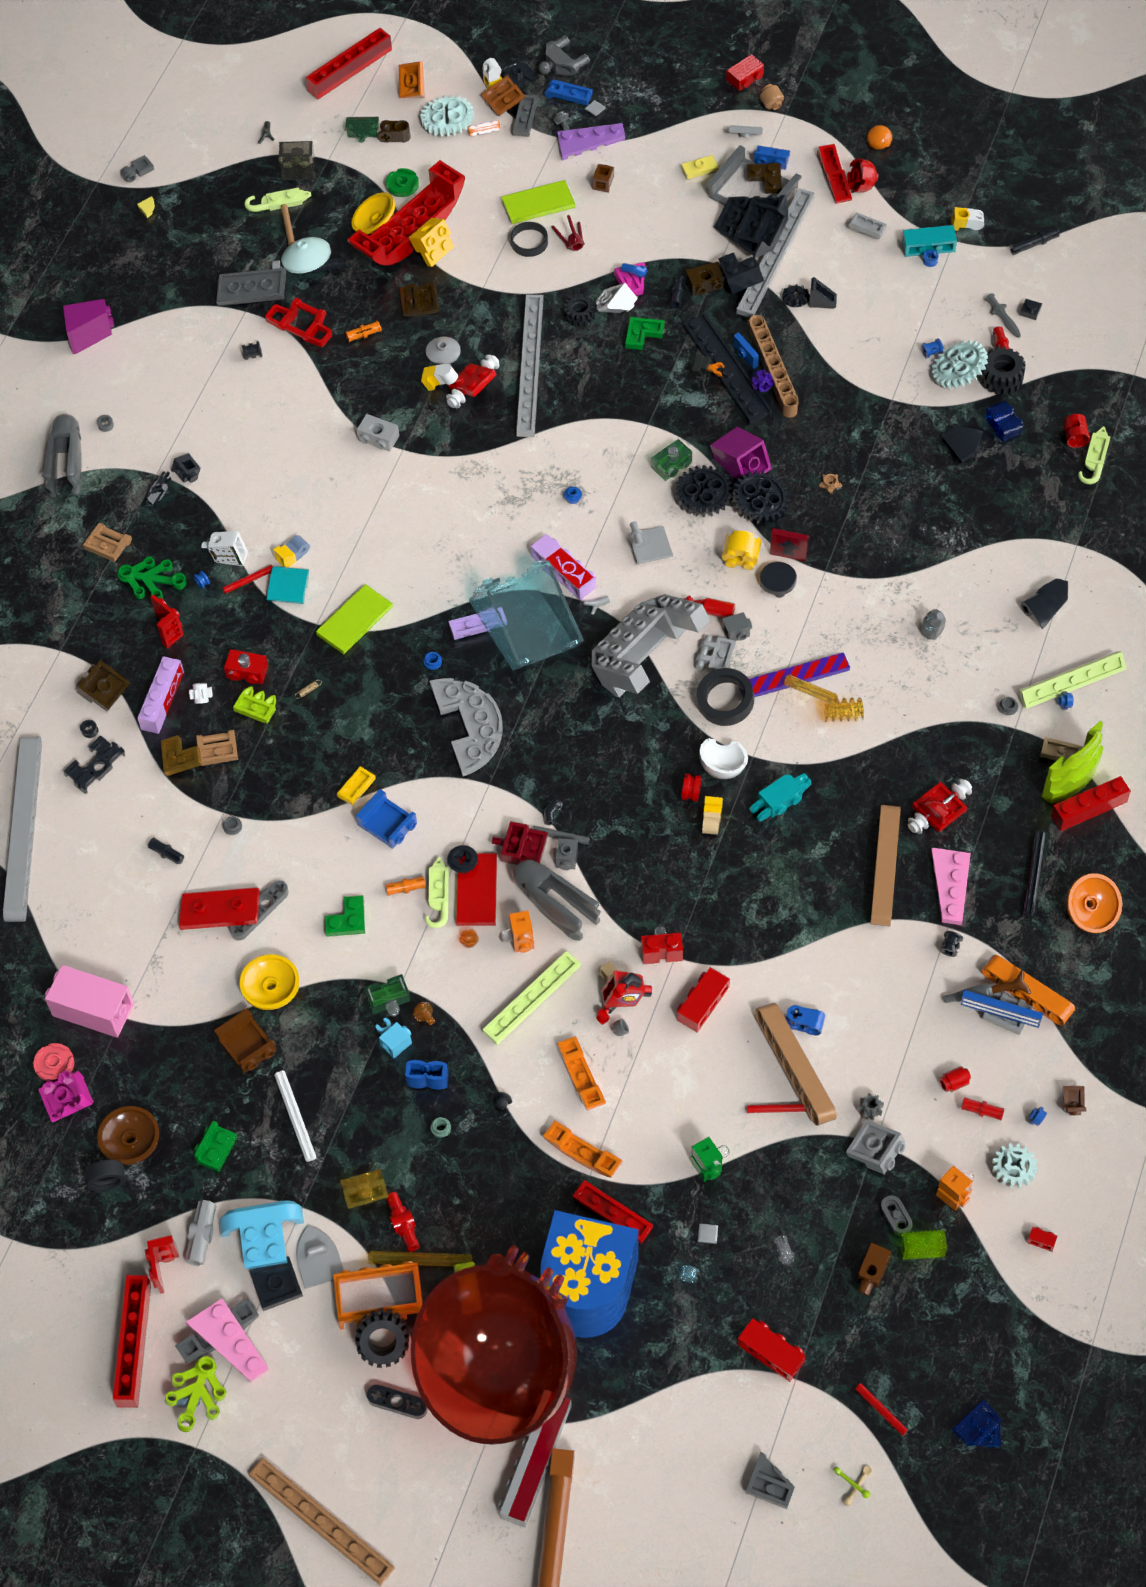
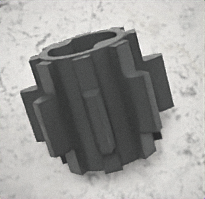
(870, 1112)

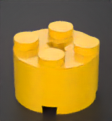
(741, 550)

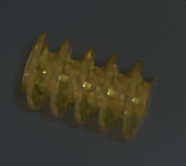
(843, 709)

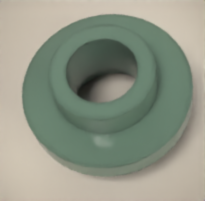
(440, 1122)

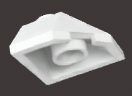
(616, 299)

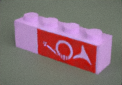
(566, 568)
(160, 695)

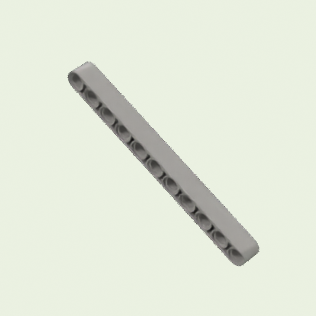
(22, 829)

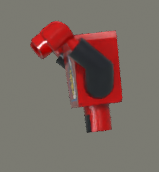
(622, 990)

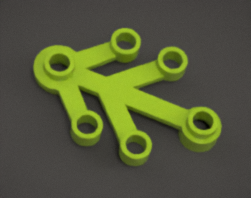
(198, 1391)

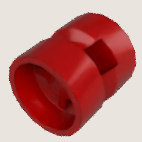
(1076, 430)

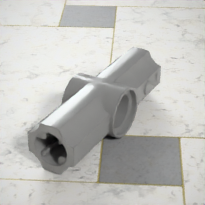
(200, 1233)

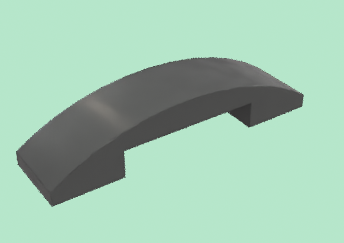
(195, 1347)

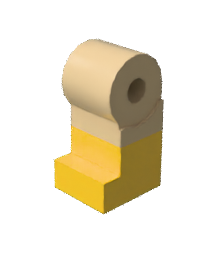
(712, 815)

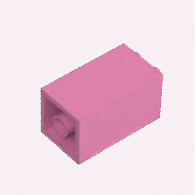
(89, 1000)

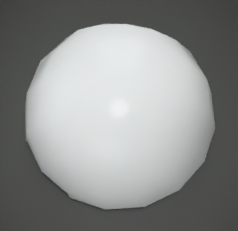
(722, 760)

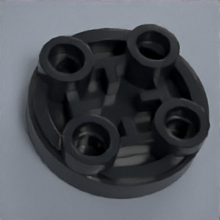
(778, 578)

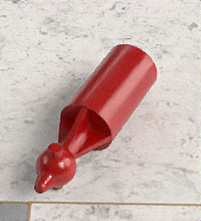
(715, 607)

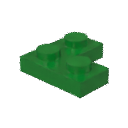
(641, 328)
(350, 922)

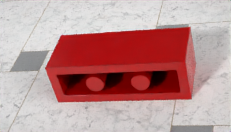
(702, 999)
(771, 1349)

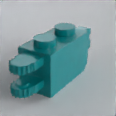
(780, 796)

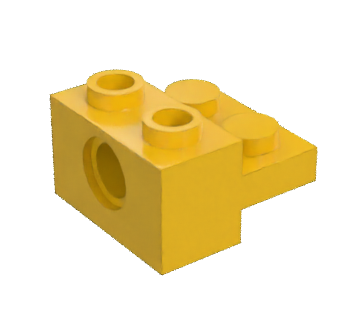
(432, 240)

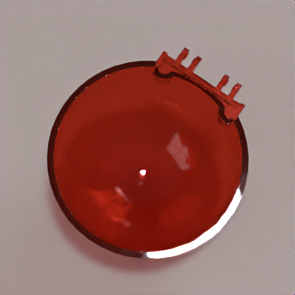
(494, 1350)

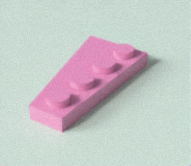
(951, 882)
(228, 1338)

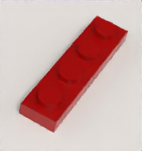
(611, 1210)

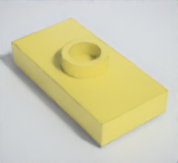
(699, 167)

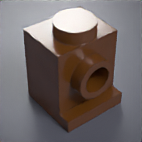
(603, 178)

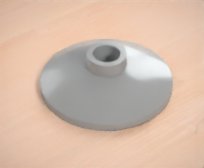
(443, 350)

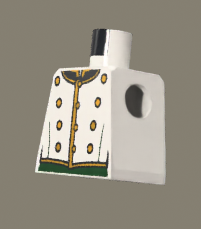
(226, 548)

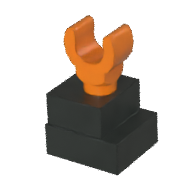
(705, 365)

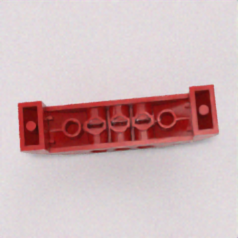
(391, 240)

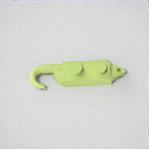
(1096, 455)
(438, 892)

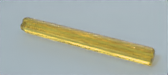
(429, 1259)

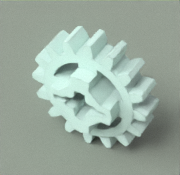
(1011, 1173)

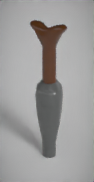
(988, 990)

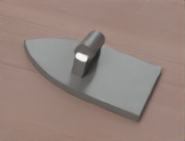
(317, 1257)

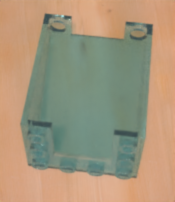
(527, 615)

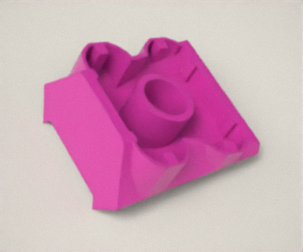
(65, 1095)

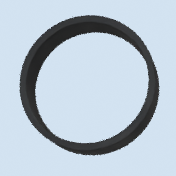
(529, 226)

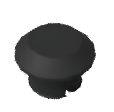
(503, 1100)

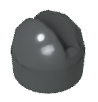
(620, 1027)

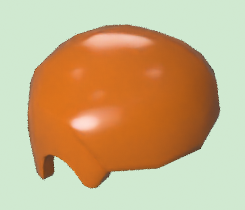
(879, 137)

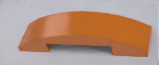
(580, 1073)
(581, 1151)

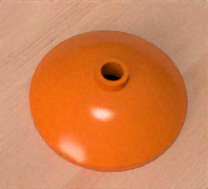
(1103, 899)

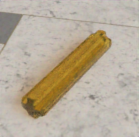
(809, 688)

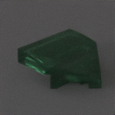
(362, 127)

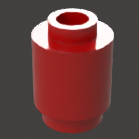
(955, 1079)

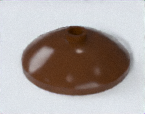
(127, 1124)

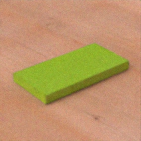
(538, 202)
(354, 619)

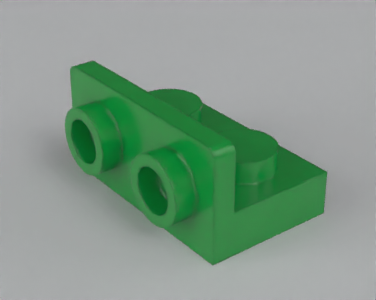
(214, 1146)

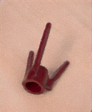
(574, 241)

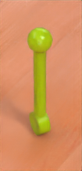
(865, 1493)

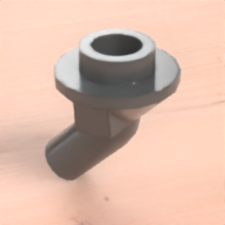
(561, 118)

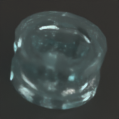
(688, 1274)

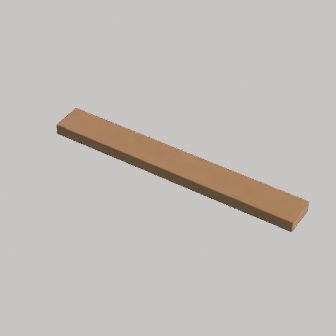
(321, 1521)

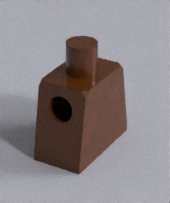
(876, 1261)

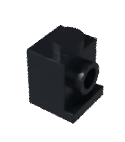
(186, 468)

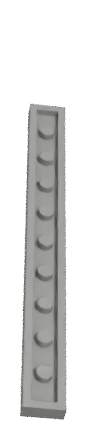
(773, 259)
(530, 366)

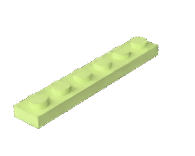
(1072, 679)
(531, 998)

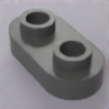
(897, 1216)

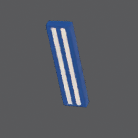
(1001, 1009)

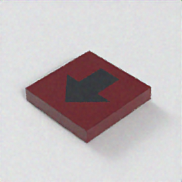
(789, 544)

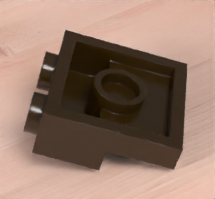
(102, 685)

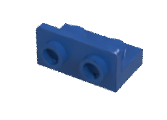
(771, 155)

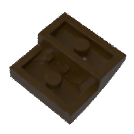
(419, 299)

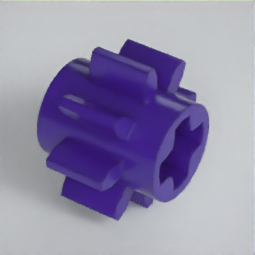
(762, 381)

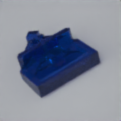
(980, 1427)

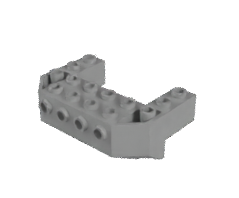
(637, 635)

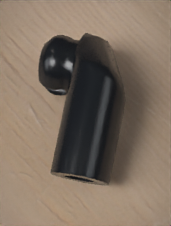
(549, 810)

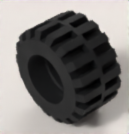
(999, 381)
(387, 1354)

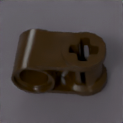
(396, 131)

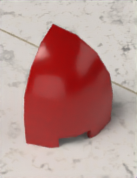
(937, 810)

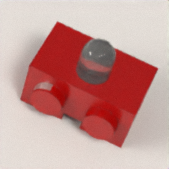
(246, 666)
(662, 947)

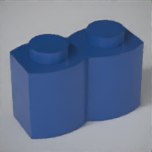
(423, 1074)

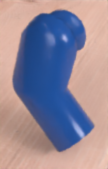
(639, 271)

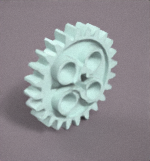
(459, 114)
(959, 364)

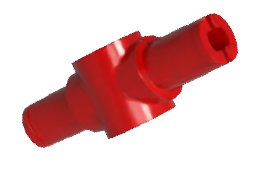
(402, 1222)

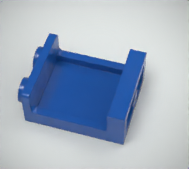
(385, 820)

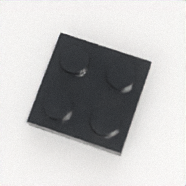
(276, 1284)

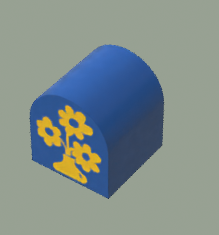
(596, 1267)

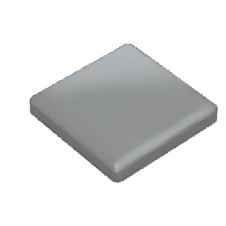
(595, 108)
(707, 1233)

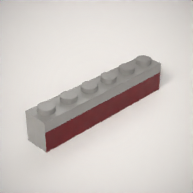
(532, 1468)

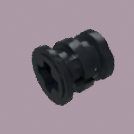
(252, 350)
(951, 943)

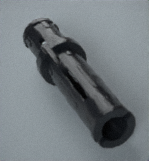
(1040, 238)

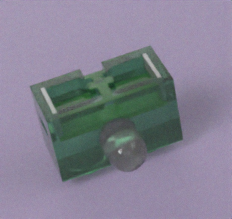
(671, 459)
(387, 995)

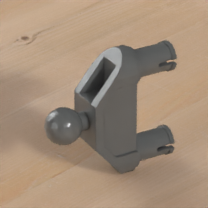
(559, 61)

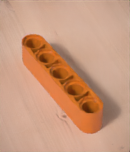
(1041, 997)

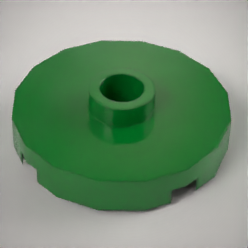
(402, 182)

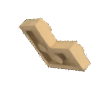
(1054, 749)

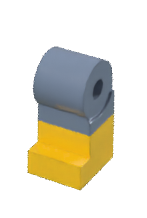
(291, 551)

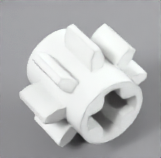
(200, 693)

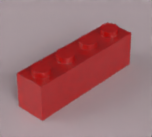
(1090, 803)

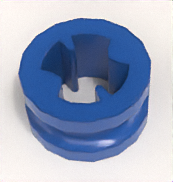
(930, 262)
(201, 579)

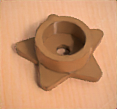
(830, 478)

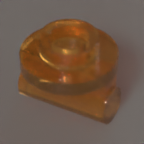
(423, 1012)

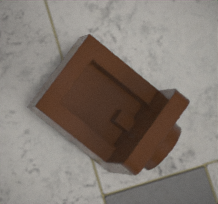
(1074, 1100)

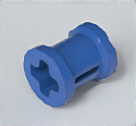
(937, 347)

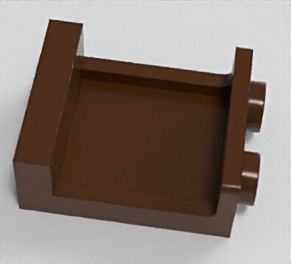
(245, 1041)

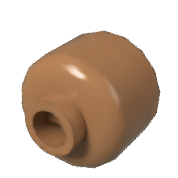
(771, 97)

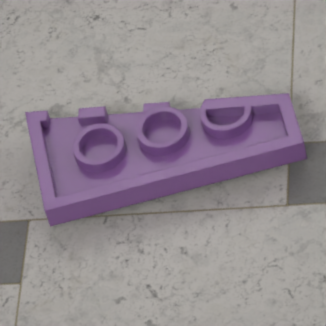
(579, 140)

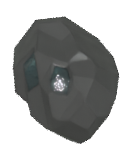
(933, 624)

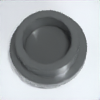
(1008, 706)
(232, 825)

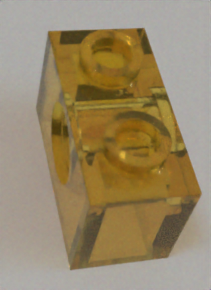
(364, 1188)

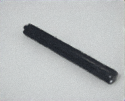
(1034, 873)

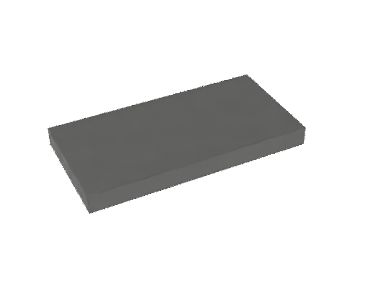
(251, 286)

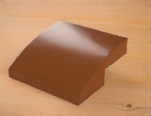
(503, 96)

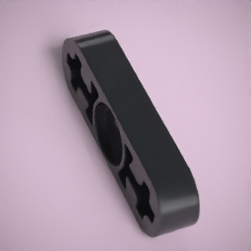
(380, 1402)

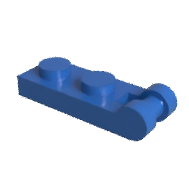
(568, 92)

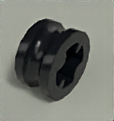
(87, 723)

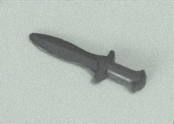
(999, 309)

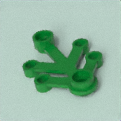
(150, 576)

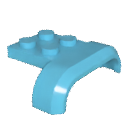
(262, 1231)

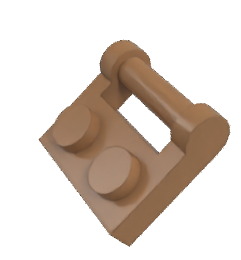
(104, 546)
(220, 751)

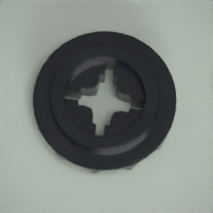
(789, 298)
(458, 853)

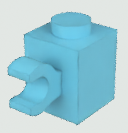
(394, 1038)

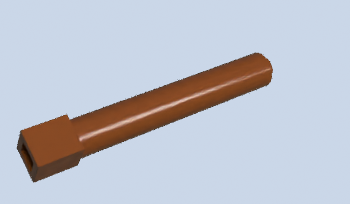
(556, 1517)

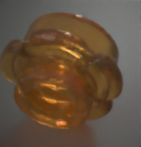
(469, 943)

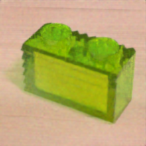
(923, 1244)

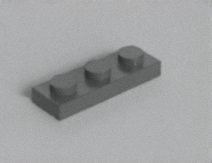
(525, 116)

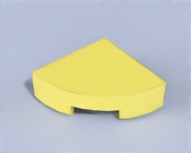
(147, 206)

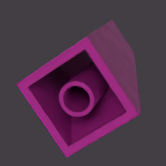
(87, 323)
(741, 453)

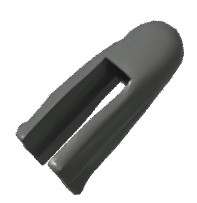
(63, 438)
(538, 880)

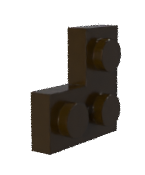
(767, 172)

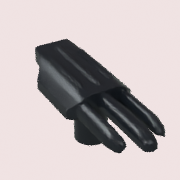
(158, 489)

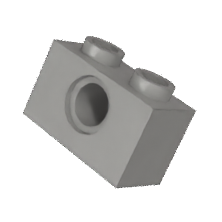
(378, 432)

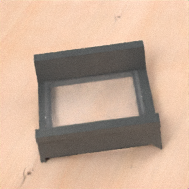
(732, 180)

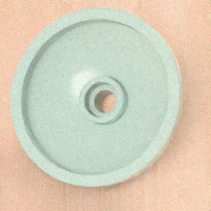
(305, 255)

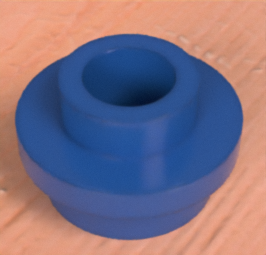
(573, 499)
(432, 656)
(1065, 700)
(1037, 1116)

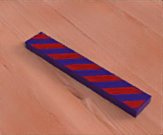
(808, 672)

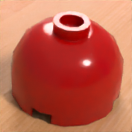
(862, 176)

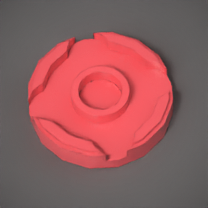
(52, 1061)

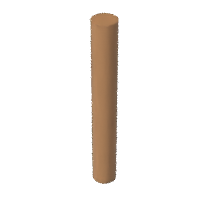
(289, 232)

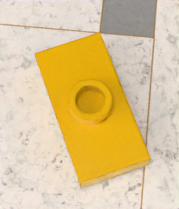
(356, 786)

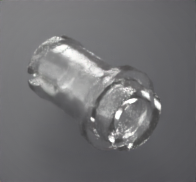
(784, 1250)

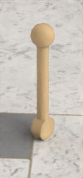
(866, 1472)

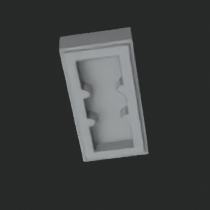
(745, 131)
(867, 225)

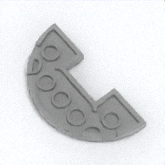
(479, 717)

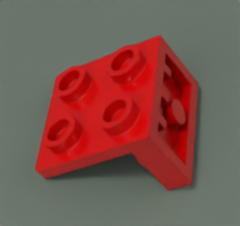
(169, 625)
(158, 1251)

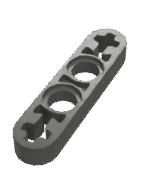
(262, 911)

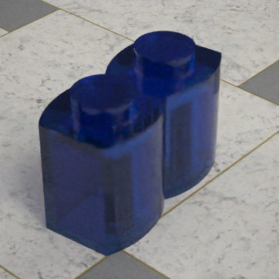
(1004, 421)

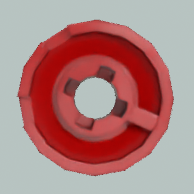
(691, 787)

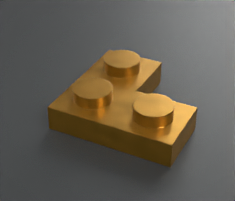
(176, 759)

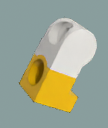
(491, 72)
(967, 218)
(438, 375)

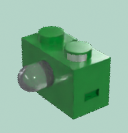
(708, 1158)

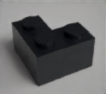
(740, 274)

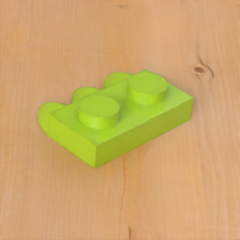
(255, 706)

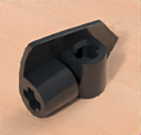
(1046, 601)

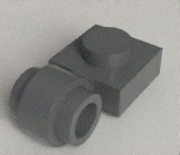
(139, 166)

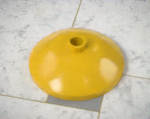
(373, 212)
(266, 972)

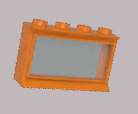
(382, 1287)

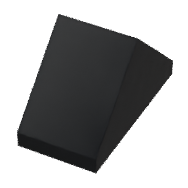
(821, 295)

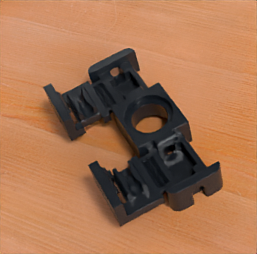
(87, 777)

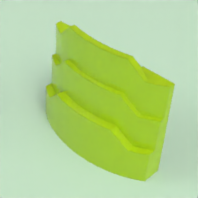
(1071, 775)

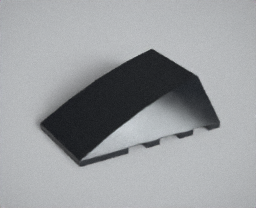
(754, 222)

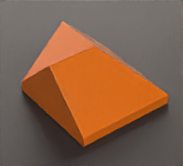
(411, 80)

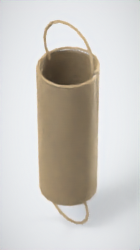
(304, 691)

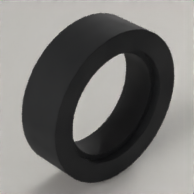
(717, 677)

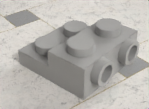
(876, 1146)

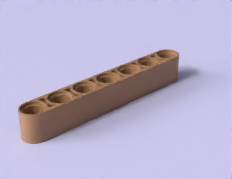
(773, 363)
(885, 865)
(795, 1064)

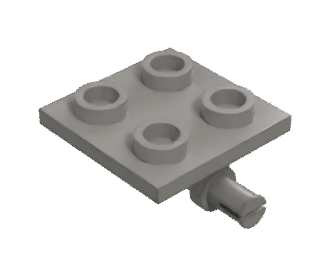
(649, 543)

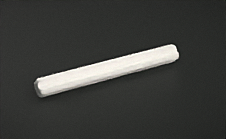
(295, 1116)

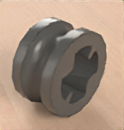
(105, 418)

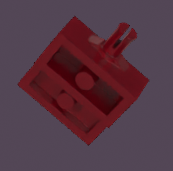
(521, 844)

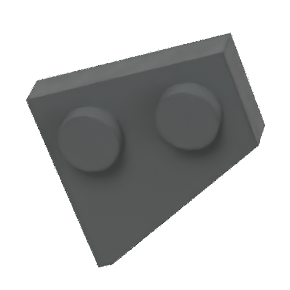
(769, 1483)

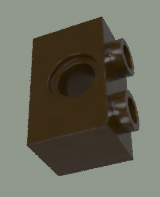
(705, 278)

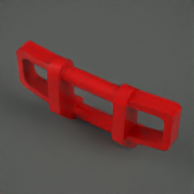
(290, 315)

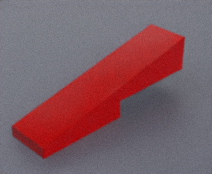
(834, 173)

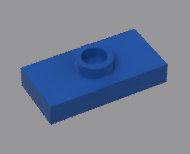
(745, 350)

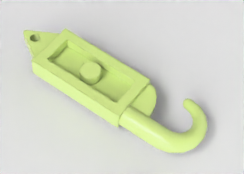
(274, 200)

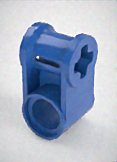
(807, 1020)

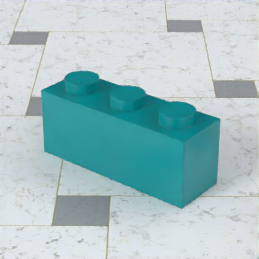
(940, 239)

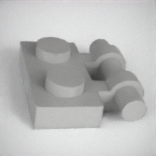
(721, 655)
(1007, 1024)

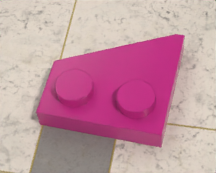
(633, 282)

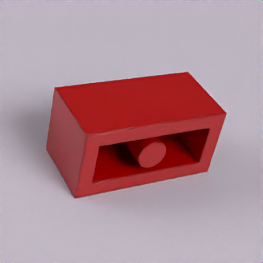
(1042, 1239)

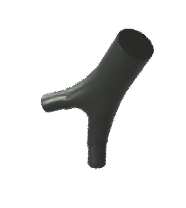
(266, 132)

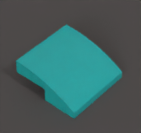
(288, 585)

